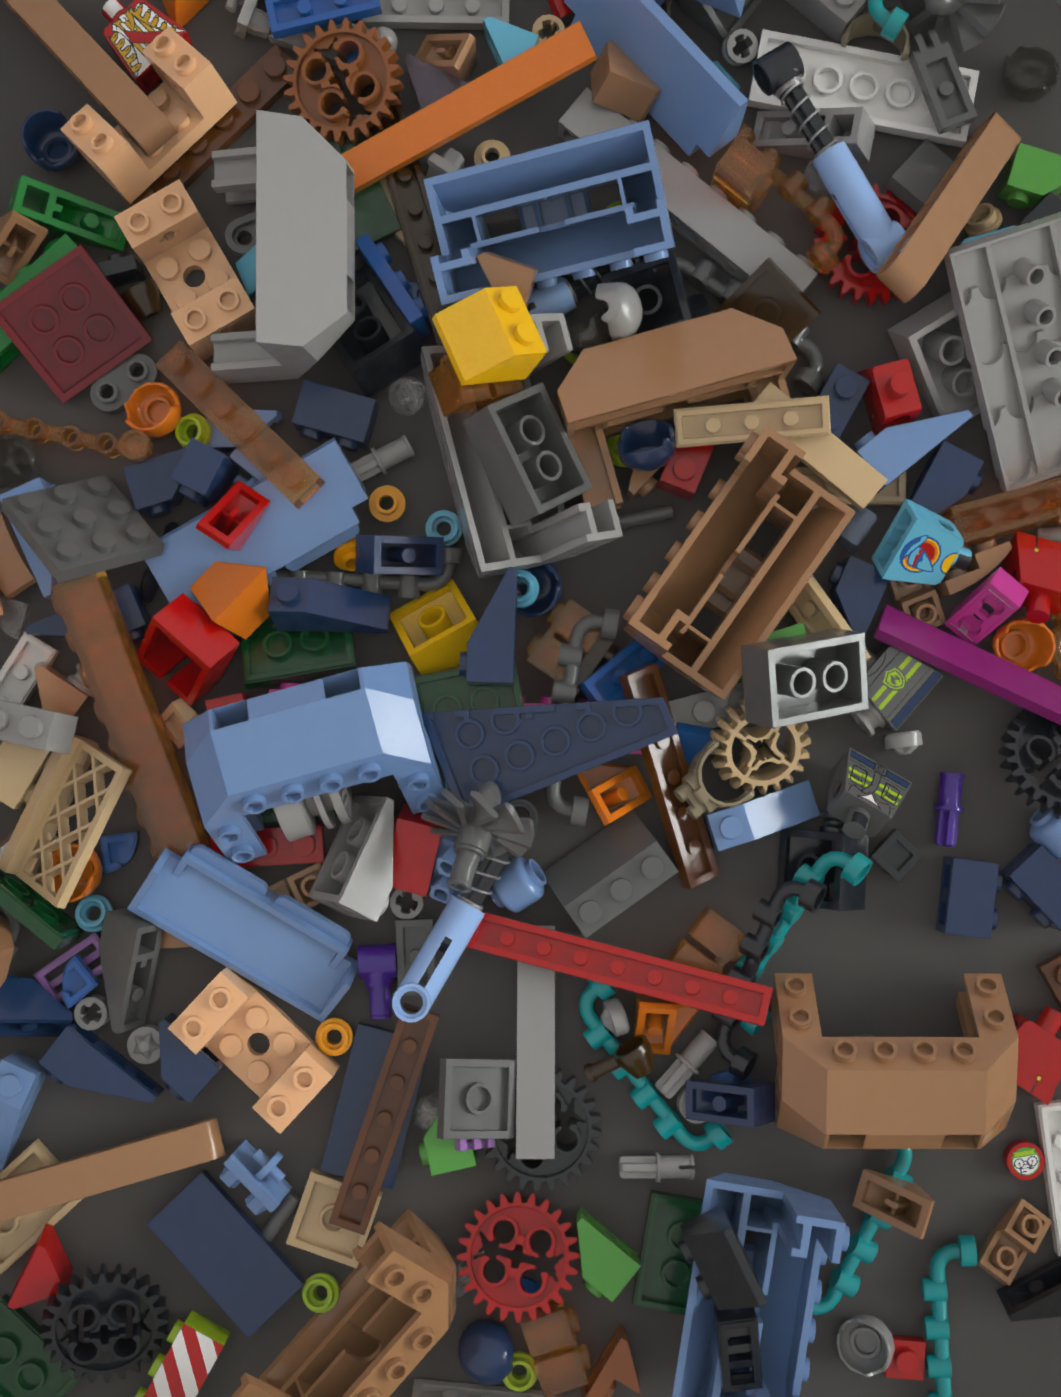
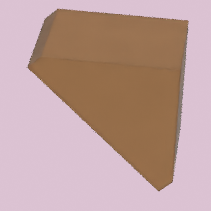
(450, 53)
(621, 84)
(18, 243)
(508, 272)
(56, 691)
(894, 1202)

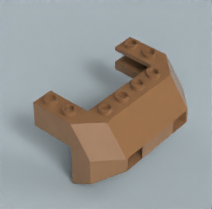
(661, 370)
(730, 578)
(895, 1087)
(378, 1329)

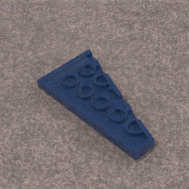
(540, 743)

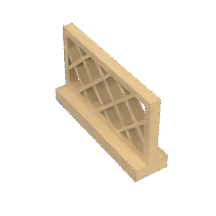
(49, 812)

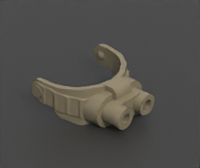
(866, 26)
(694, 792)

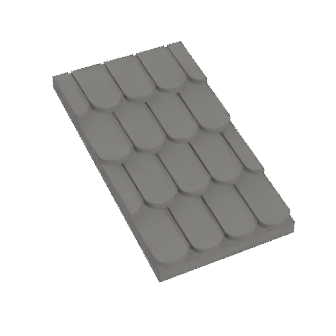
(1012, 338)

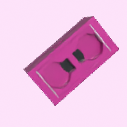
(986, 607)

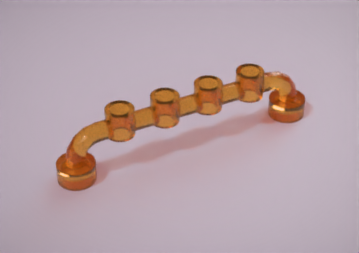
(817, 211)
(132, 444)

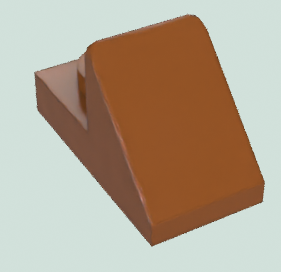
(614, 1363)

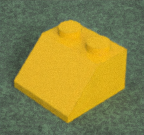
(490, 336)
(435, 628)

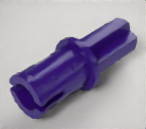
(948, 809)

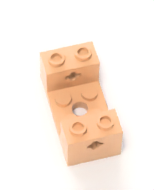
(189, 97)
(172, 243)
(283, 1076)

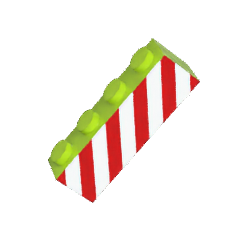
(189, 1359)

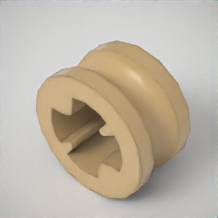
(545, 22)

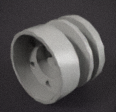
(299, 818)

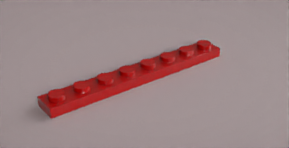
(622, 969)

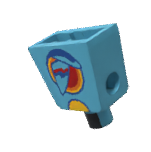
(920, 547)

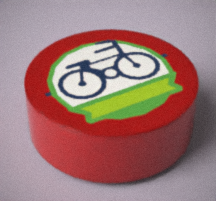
(1023, 1159)

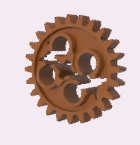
(372, 66)

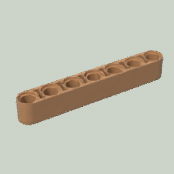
(96, 72)
(948, 208)
(110, 1168)

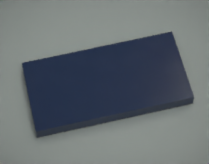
(359, 1082)
(226, 1253)

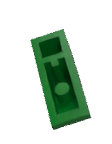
(67, 213)

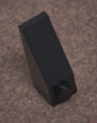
(1034, 1294)

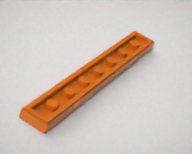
(470, 105)

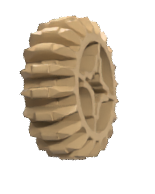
(747, 771)

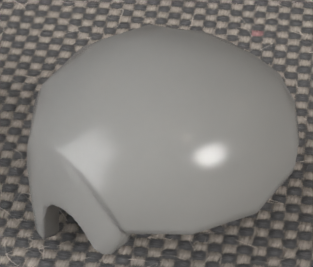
(624, 308)
(865, 1345)

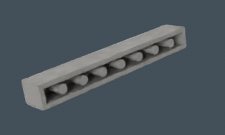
(695, 208)

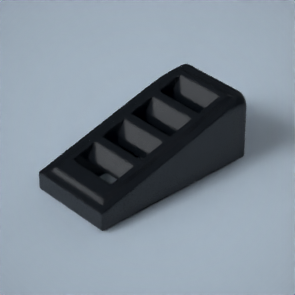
(733, 1324)

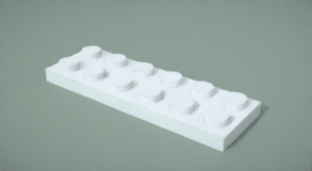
(863, 79)

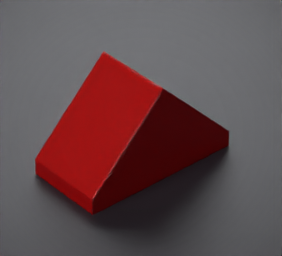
(234, 516)
(42, 1271)

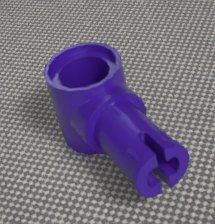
(378, 968)

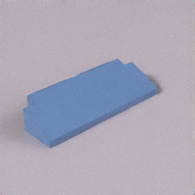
(695, 99)
(283, 533)
(249, 928)

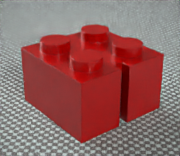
(183, 632)

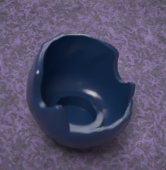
(46, 142)
(646, 445)
(549, 591)
(486, 1351)

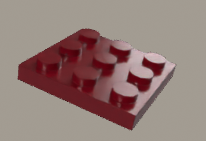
(71, 324)

